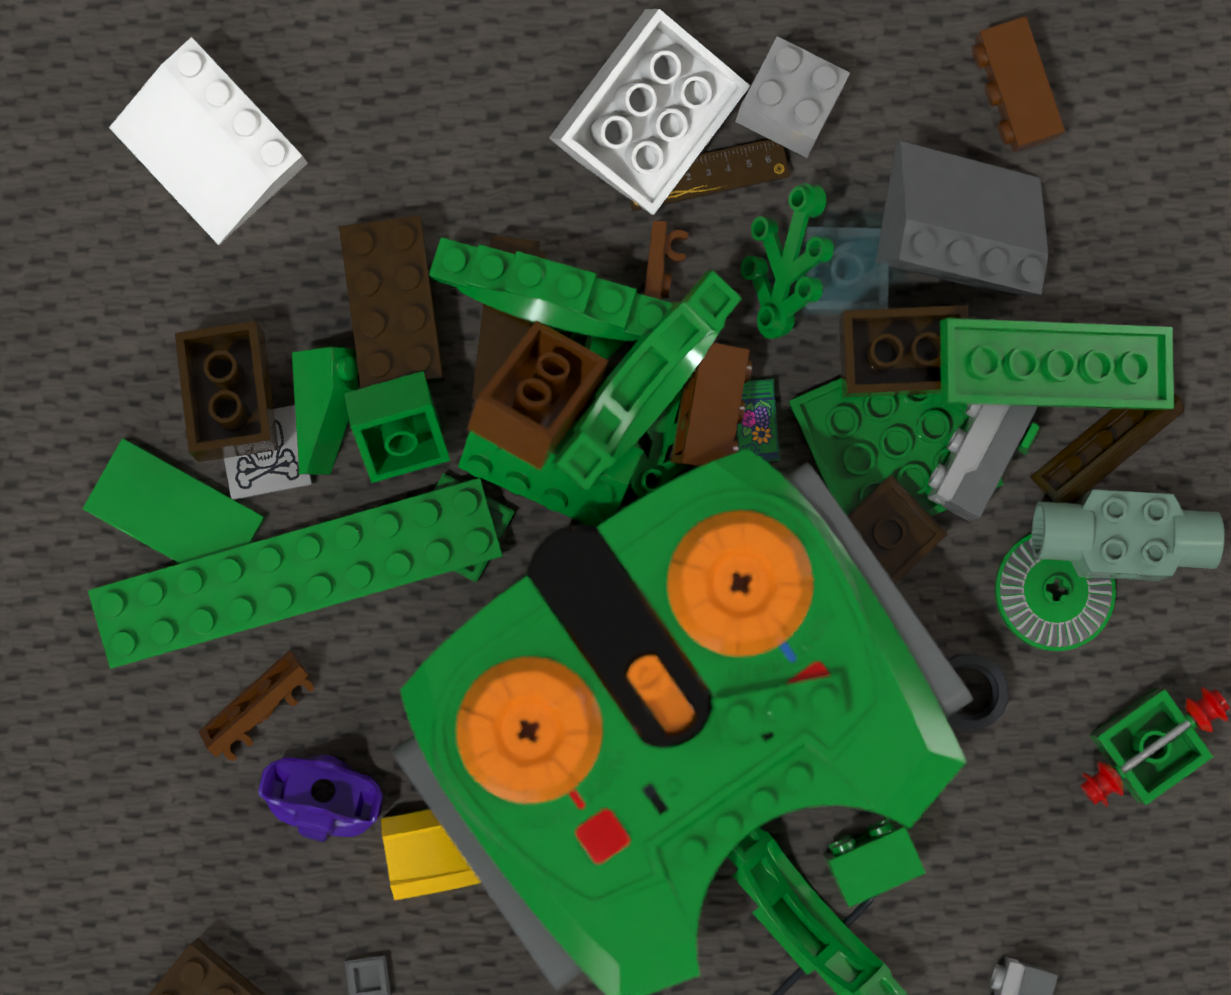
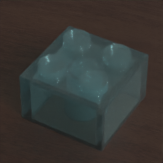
(851, 275)

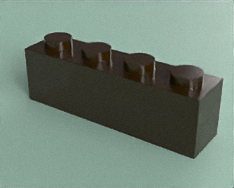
(500, 331)

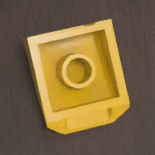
(422, 856)

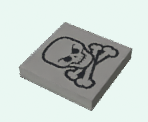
(270, 470)

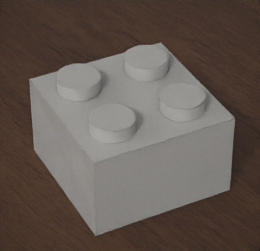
(792, 97)

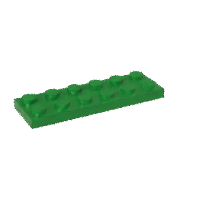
(1056, 364)

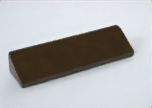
(1103, 453)

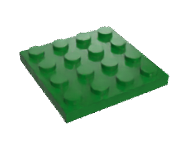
(870, 438)

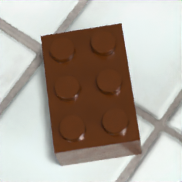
(537, 395)

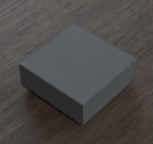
(368, 976)

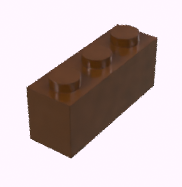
(1017, 85)
(712, 407)

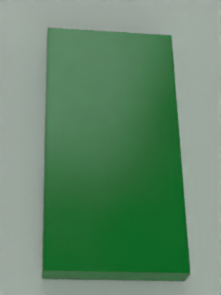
(168, 507)

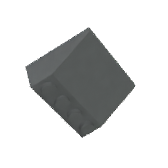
(964, 222)

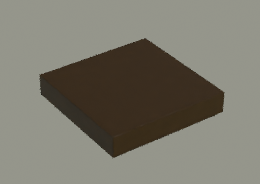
(895, 528)

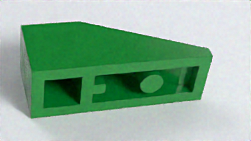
(320, 404)

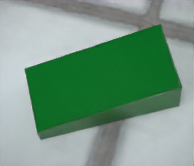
(1028, 438)

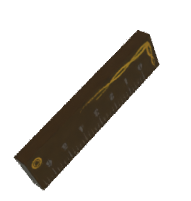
(729, 171)

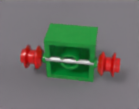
(1152, 745)

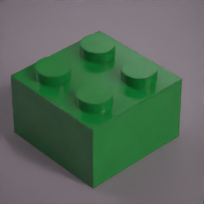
(396, 427)
(873, 861)

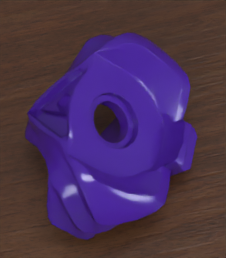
(288, 788)

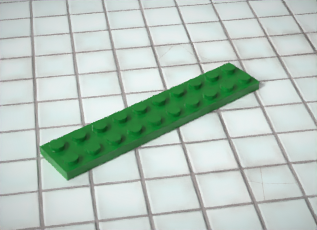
(295, 573)

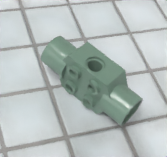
(1127, 535)

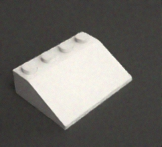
(650, 110)
(206, 141)

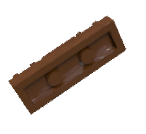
(660, 246)
(255, 705)

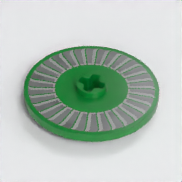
(1034, 615)

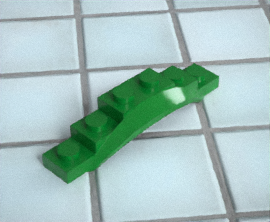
(546, 291)
(646, 381)
(805, 922)

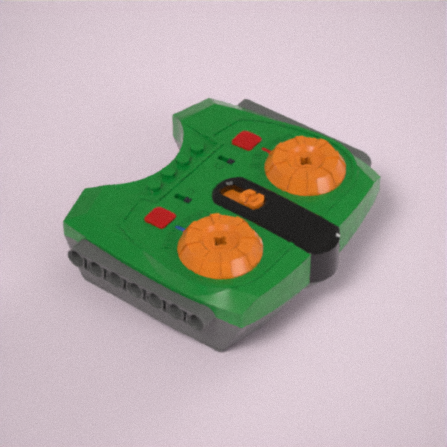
(581, 732)

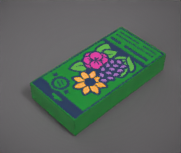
(759, 423)

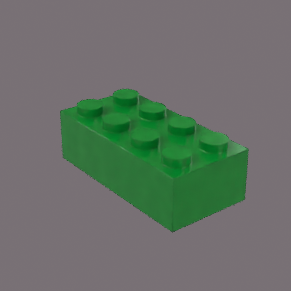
(549, 484)

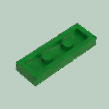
(779, 707)

